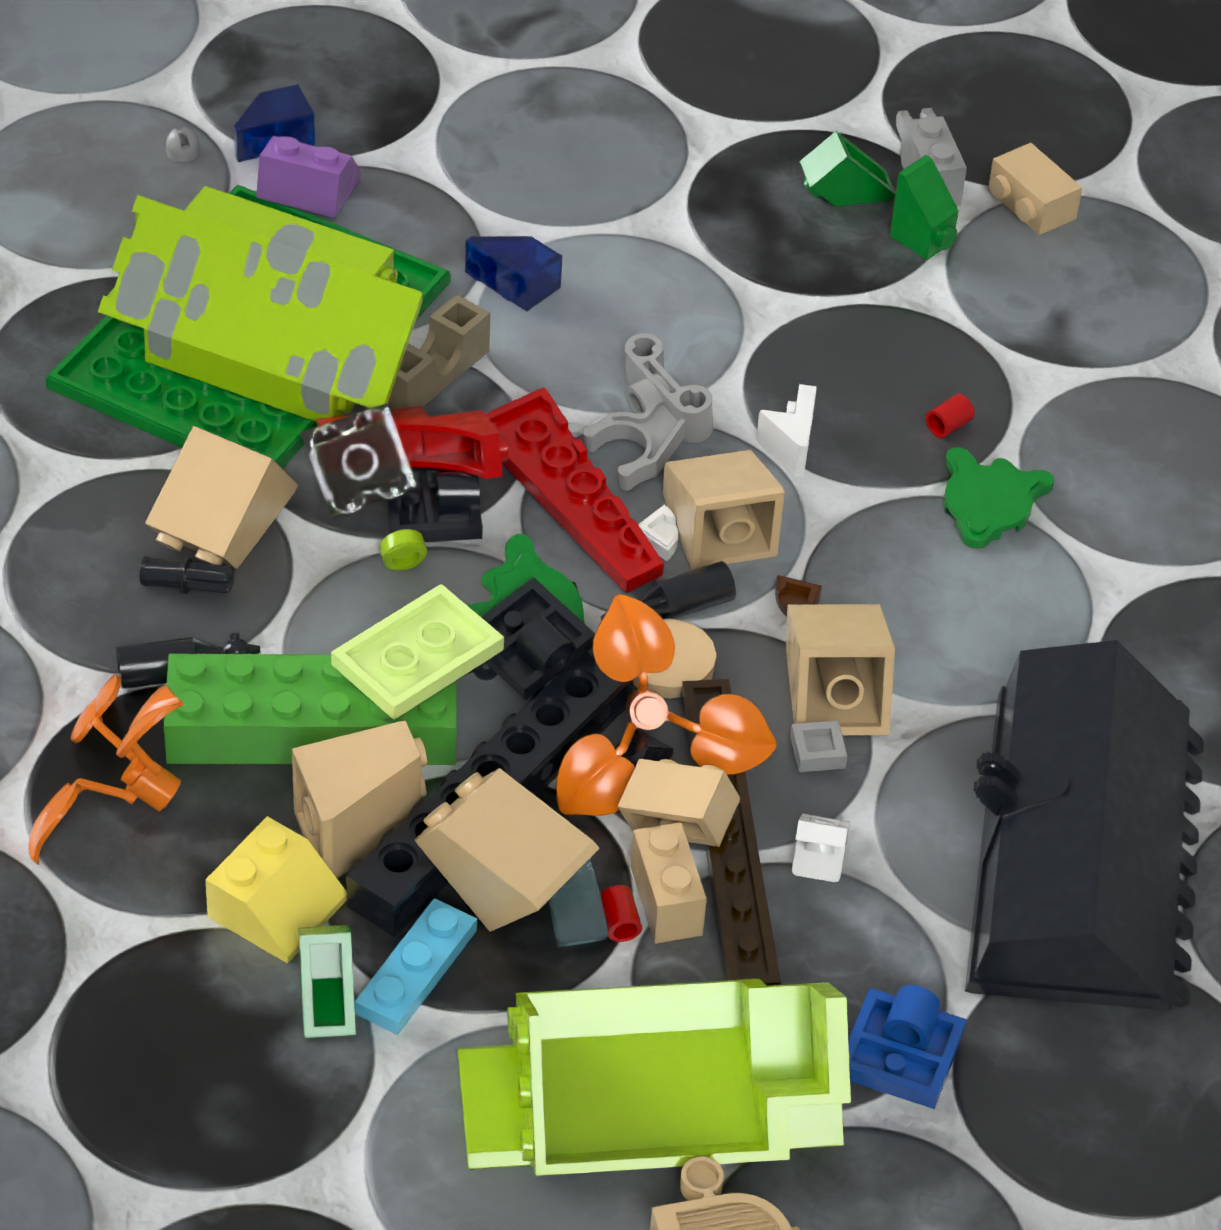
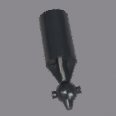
(691, 591)
(148, 662)

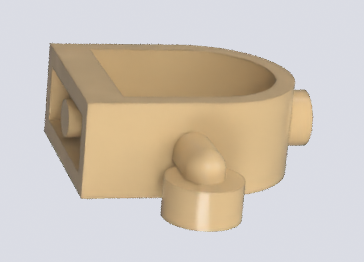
(709, 1210)

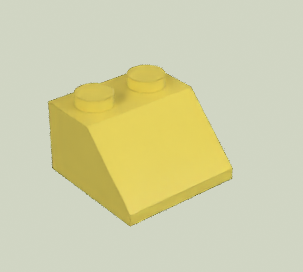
(273, 889)

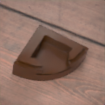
(795, 592)

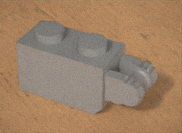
(932, 138)

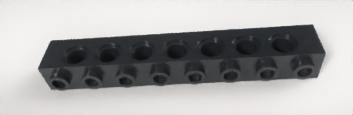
(529, 747)

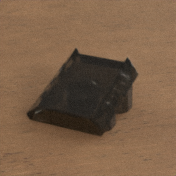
(359, 460)

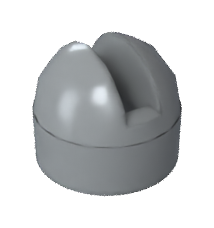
(182, 153)

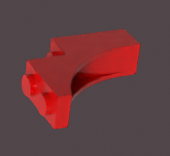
(449, 441)

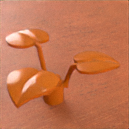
(630, 645)
(143, 775)

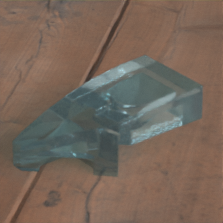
(578, 910)

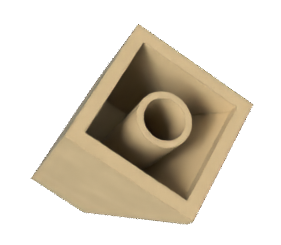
(219, 499)
(724, 507)
(841, 666)
(356, 790)
(503, 848)

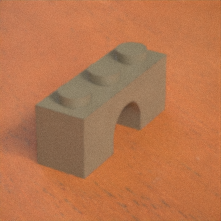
(454, 343)

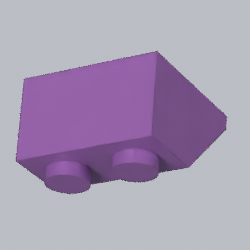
(306, 176)

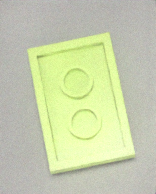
(417, 651)

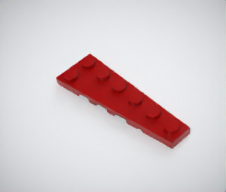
(572, 490)

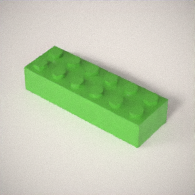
(269, 703)

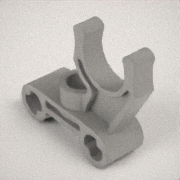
(661, 413)

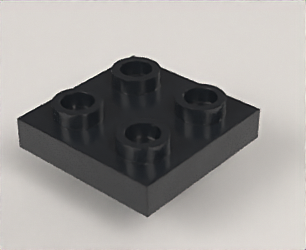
(441, 508)
(538, 638)

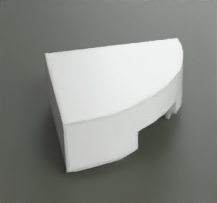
(661, 532)

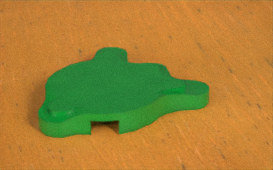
(990, 497)
(518, 568)

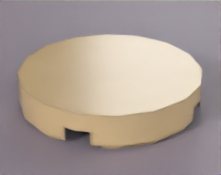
(692, 660)

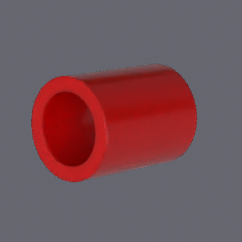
(950, 415)
(621, 913)

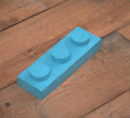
(415, 966)

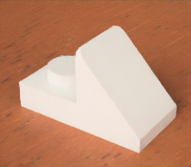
(788, 433)
(820, 847)

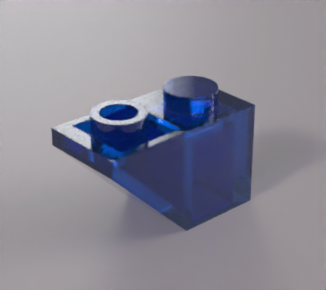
(274, 113)
(514, 267)

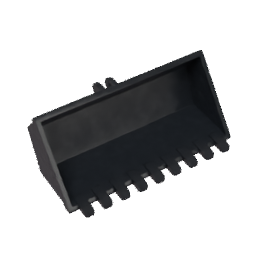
(1085, 834)

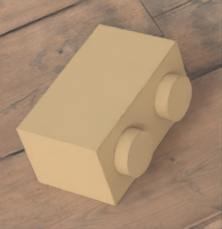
(1034, 188)
(676, 793)
(668, 882)

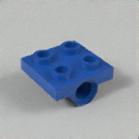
(904, 1044)

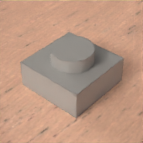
(818, 746)

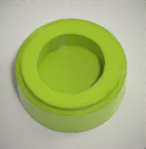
(403, 550)

